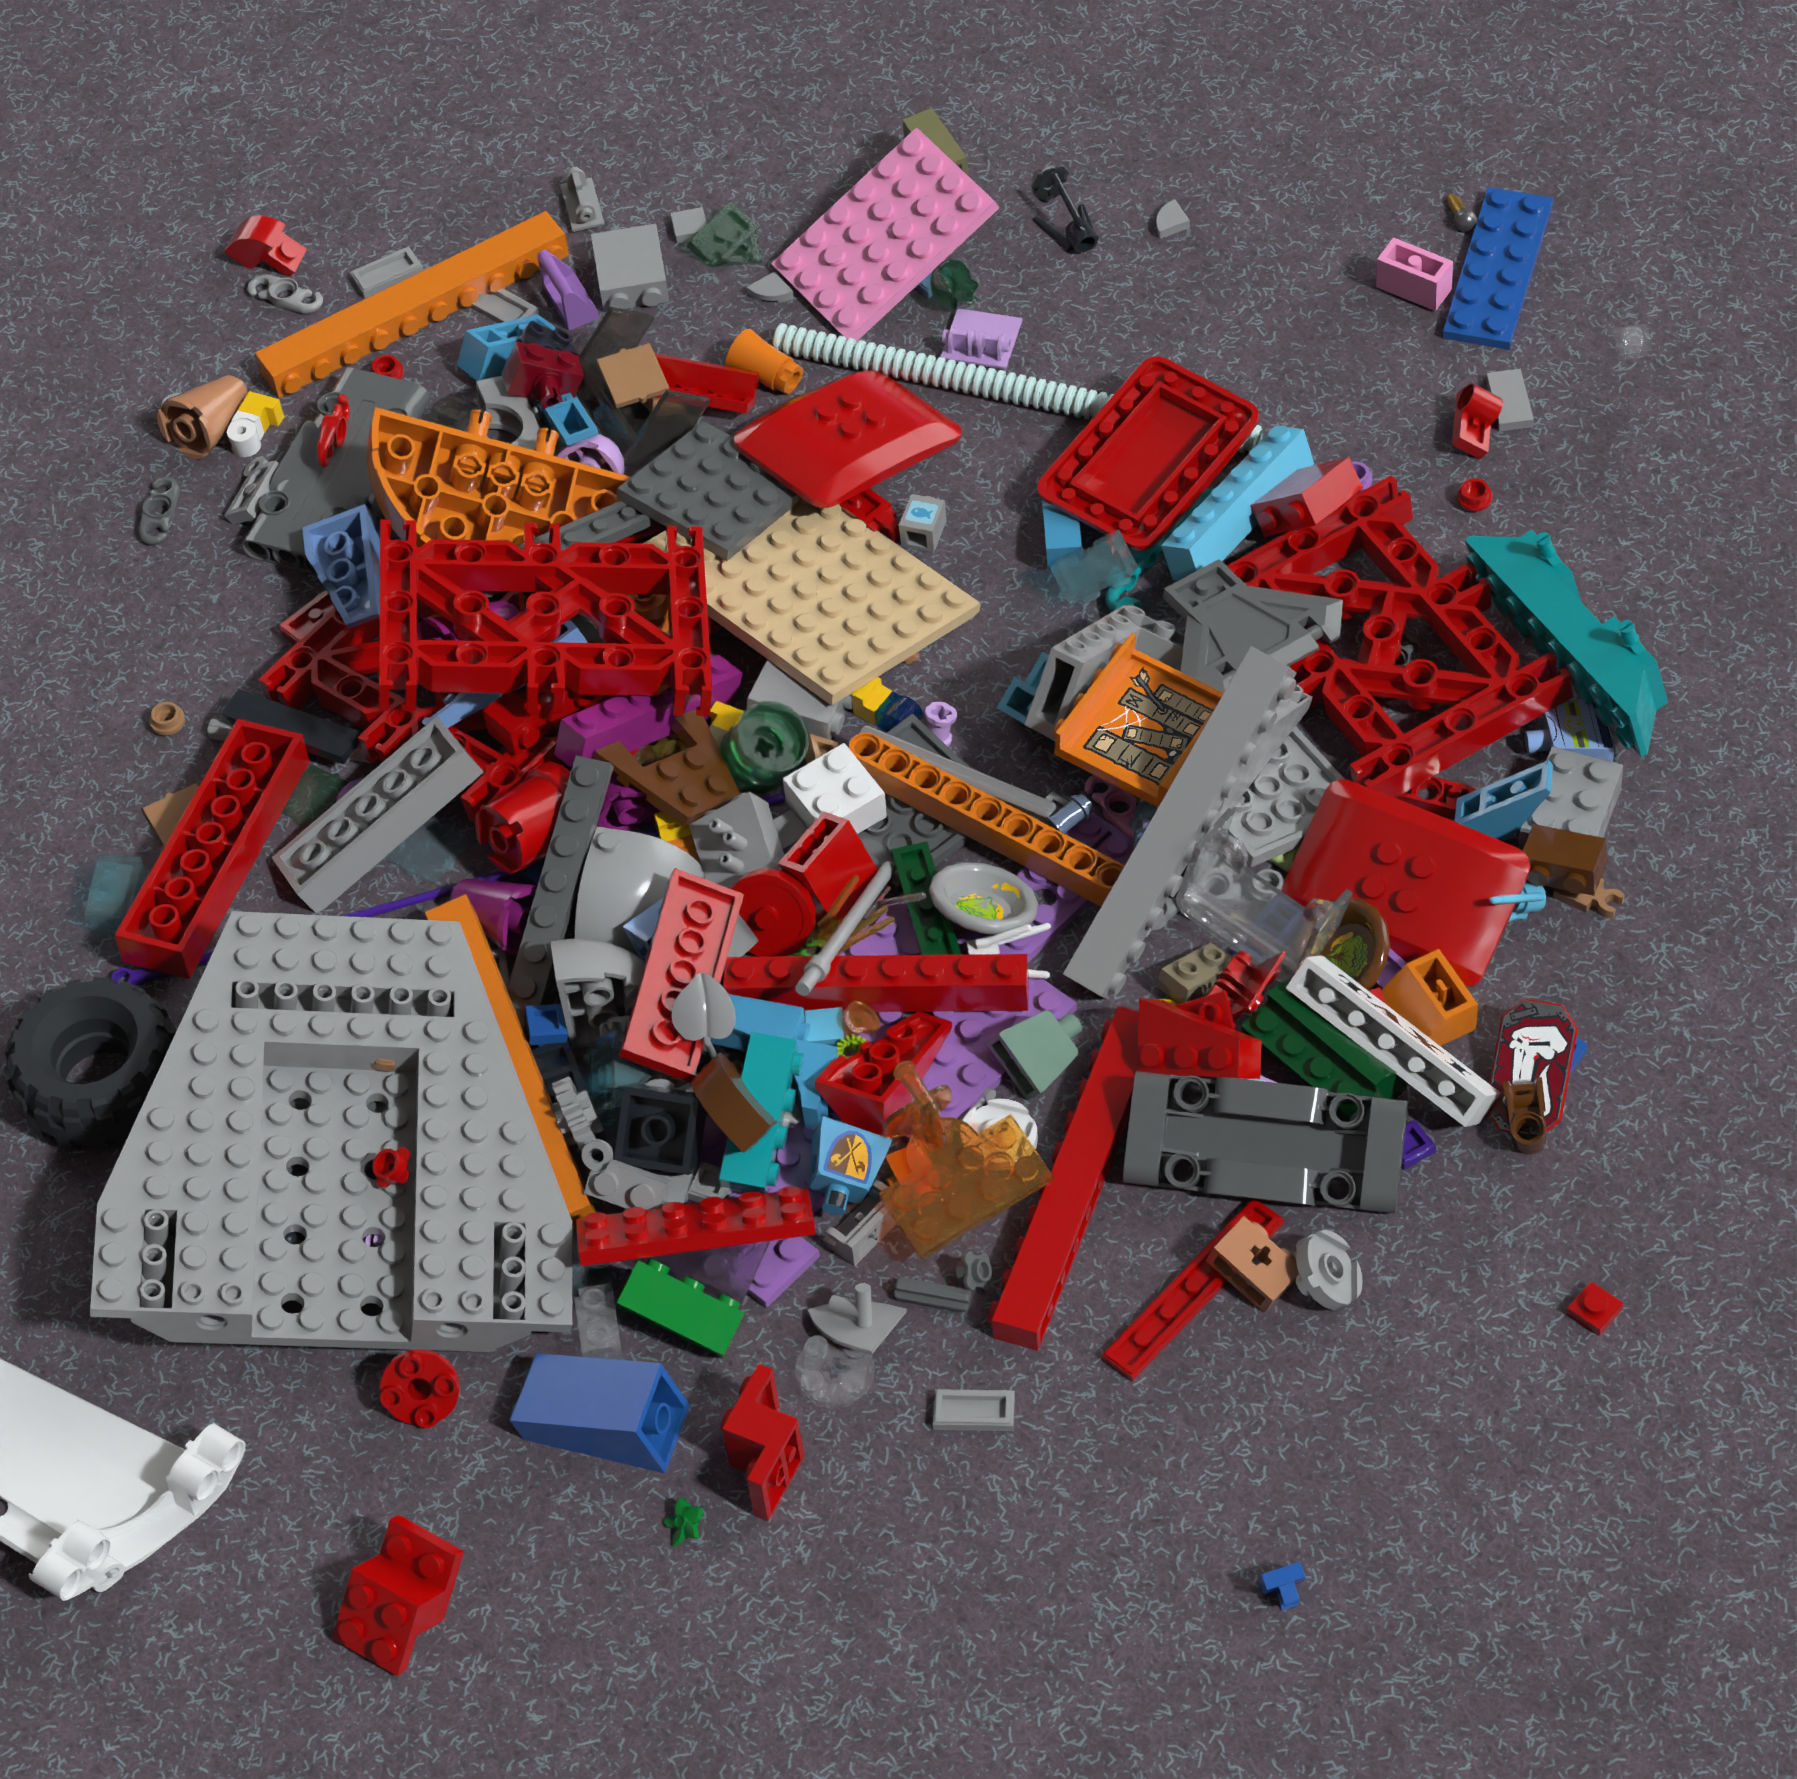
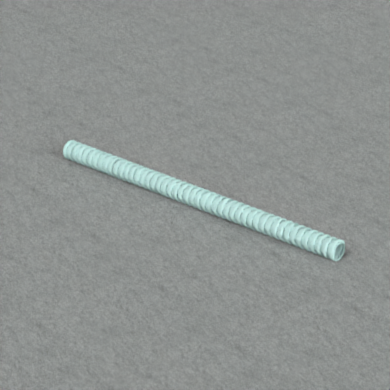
(950, 374)

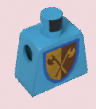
(844, 1163)

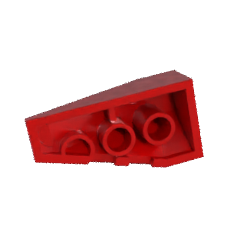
(864, 1085)

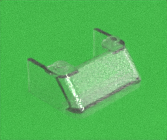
(1248, 910)

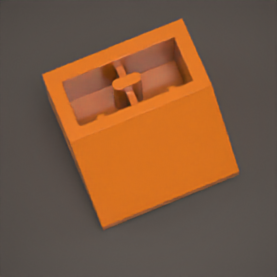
(1432, 998)

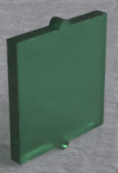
(313, 795)

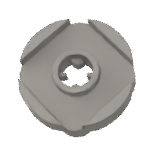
(1327, 1270)

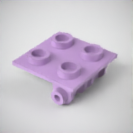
(981, 338)

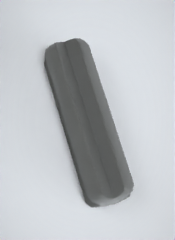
(933, 1294)

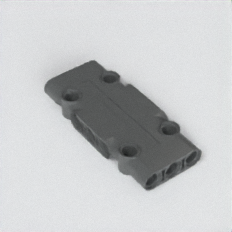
(309, 493)
(1265, 1141)

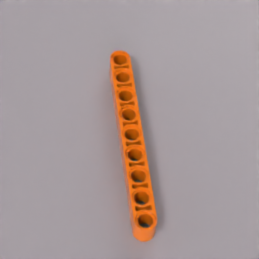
(968, 807)

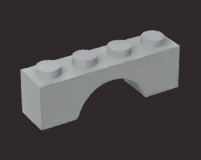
(509, 412)

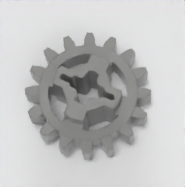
(576, 1115)

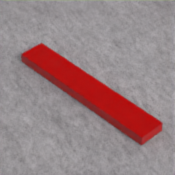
(1179, 1301)

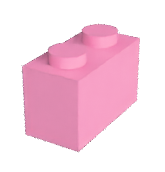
(1414, 274)

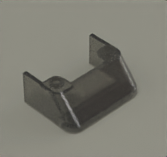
(632, 427)

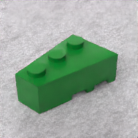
(681, 1307)

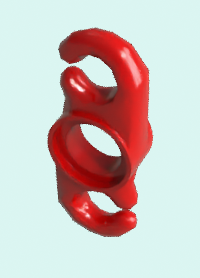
(333, 430)

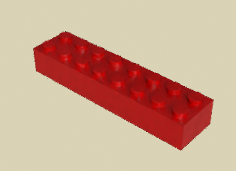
(212, 849)

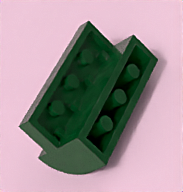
(1319, 1051)

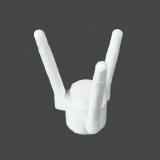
(991, 944)

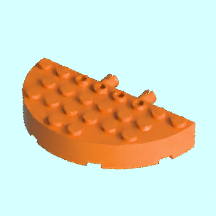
(475, 485)

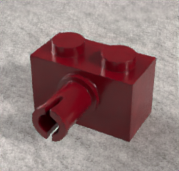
(541, 373)

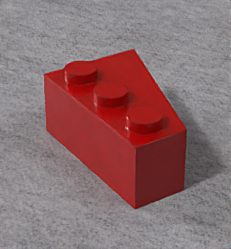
(1190, 1045)

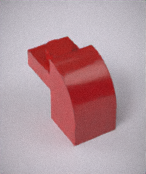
(263, 239)

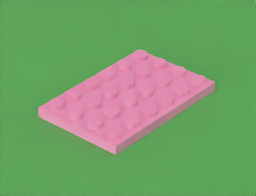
(885, 235)

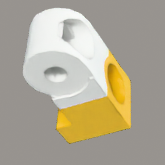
(252, 421)

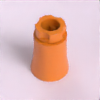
(755, 354)

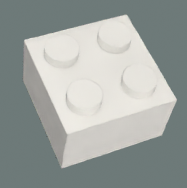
(837, 786)

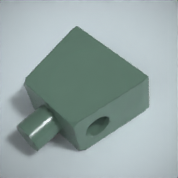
(1036, 1050)

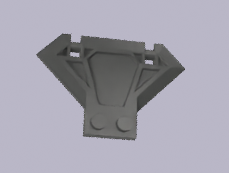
(1230, 617)

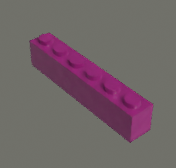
(637, 718)

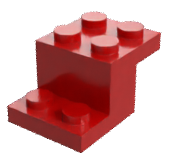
(762, 1441)
(397, 1595)

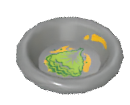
(983, 897)

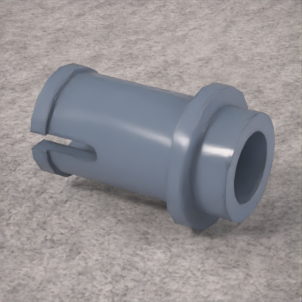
(1072, 813)

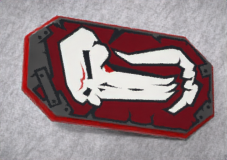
(1533, 1043)

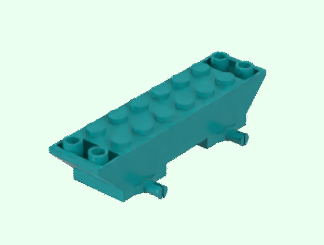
(1603, 659)

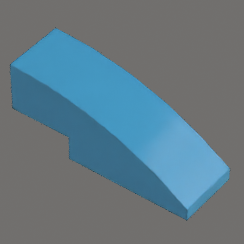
(568, 420)
(1061, 533)

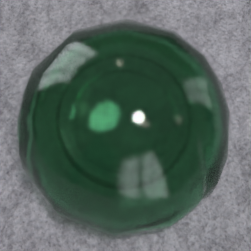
(953, 285)

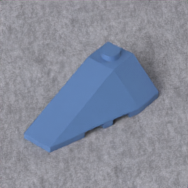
(348, 562)

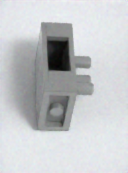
(737, 840)

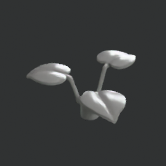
(707, 1013)

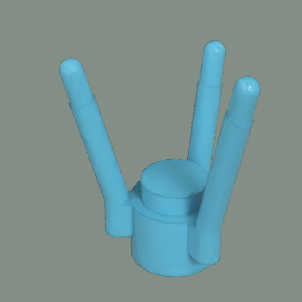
(1530, 900)

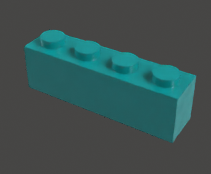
(768, 1077)

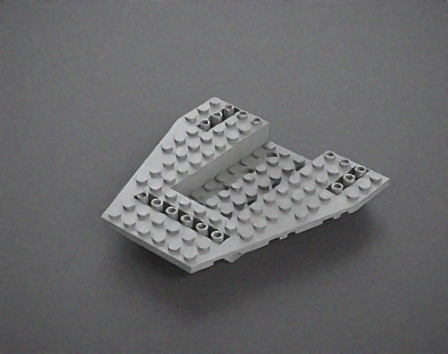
(204, 1184)

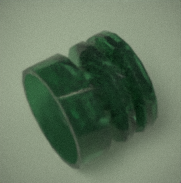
(764, 746)

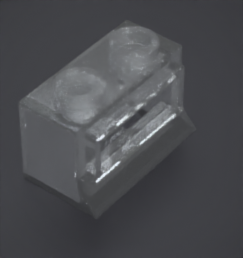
(601, 1335)

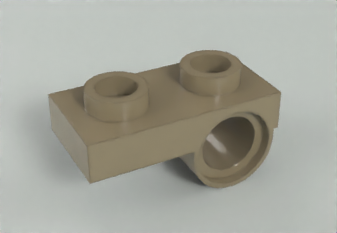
(1192, 974)

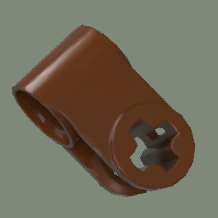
(1526, 1109)

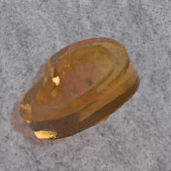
(859, 1019)

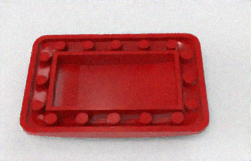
(846, 437)
(1149, 453)
(1416, 869)

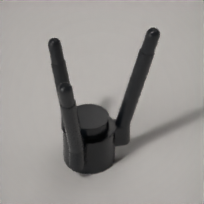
(1079, 232)

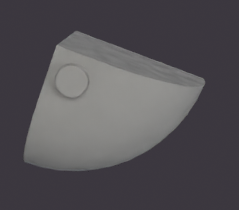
(622, 879)
(594, 985)

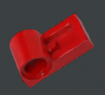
(1474, 414)

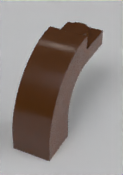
(731, 1103)

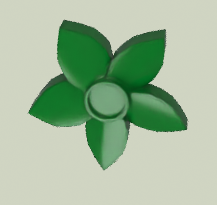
(684, 1521)

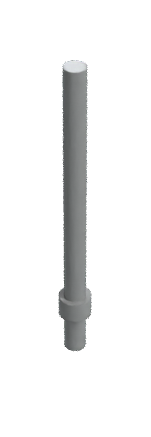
(819, 964)

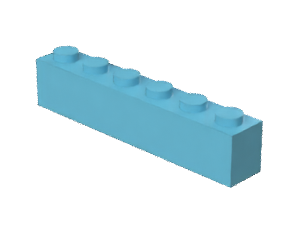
(1226, 513)

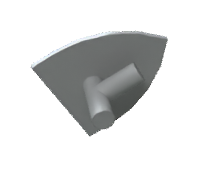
(856, 1322)

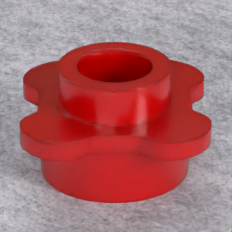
(391, 1166)

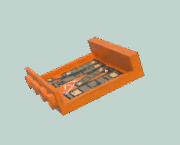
(1136, 723)

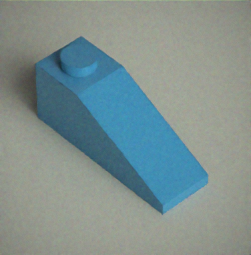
(488, 347)
(1506, 804)

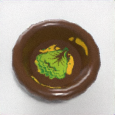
(1360, 943)

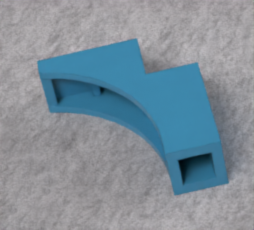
(789, 1023)

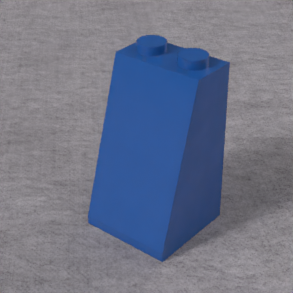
(602, 1409)

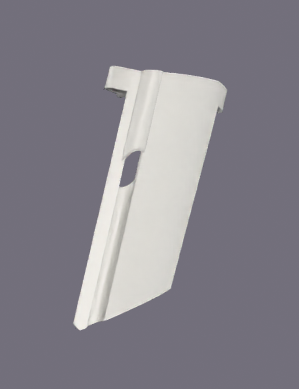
(93, 1488)

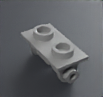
(581, 201)

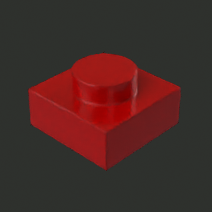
(1595, 1308)

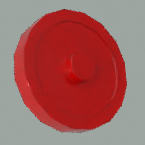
(776, 911)

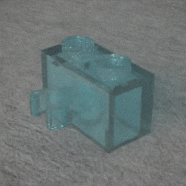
(113, 892)

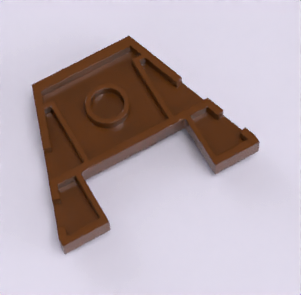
(683, 783)

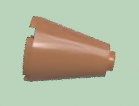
(201, 415)

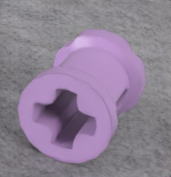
(939, 720)

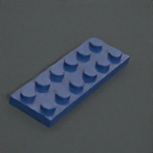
(1498, 268)

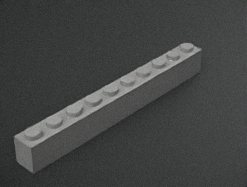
(1180, 822)

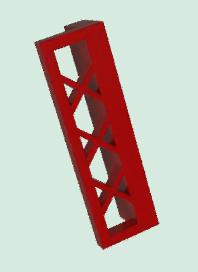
(723, 385)

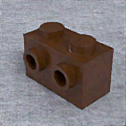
(1565, 859)

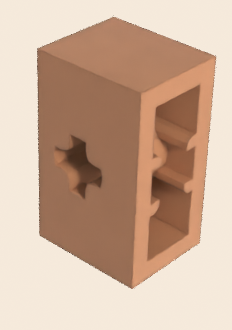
(1235, 1257)

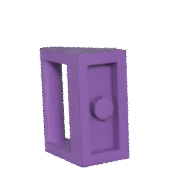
(565, 291)

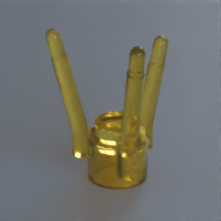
(829, 925)

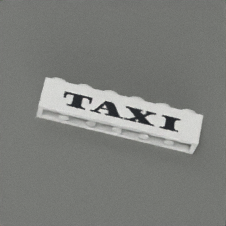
(1393, 1040)

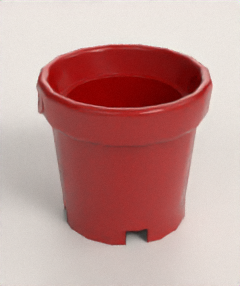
(523, 818)

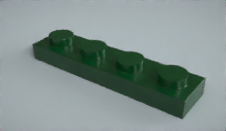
(930, 926)

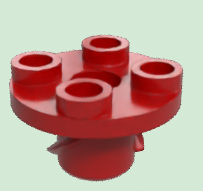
(419, 1387)

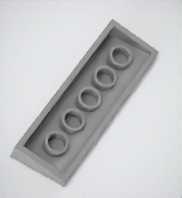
(377, 815)

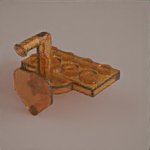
(956, 1182)

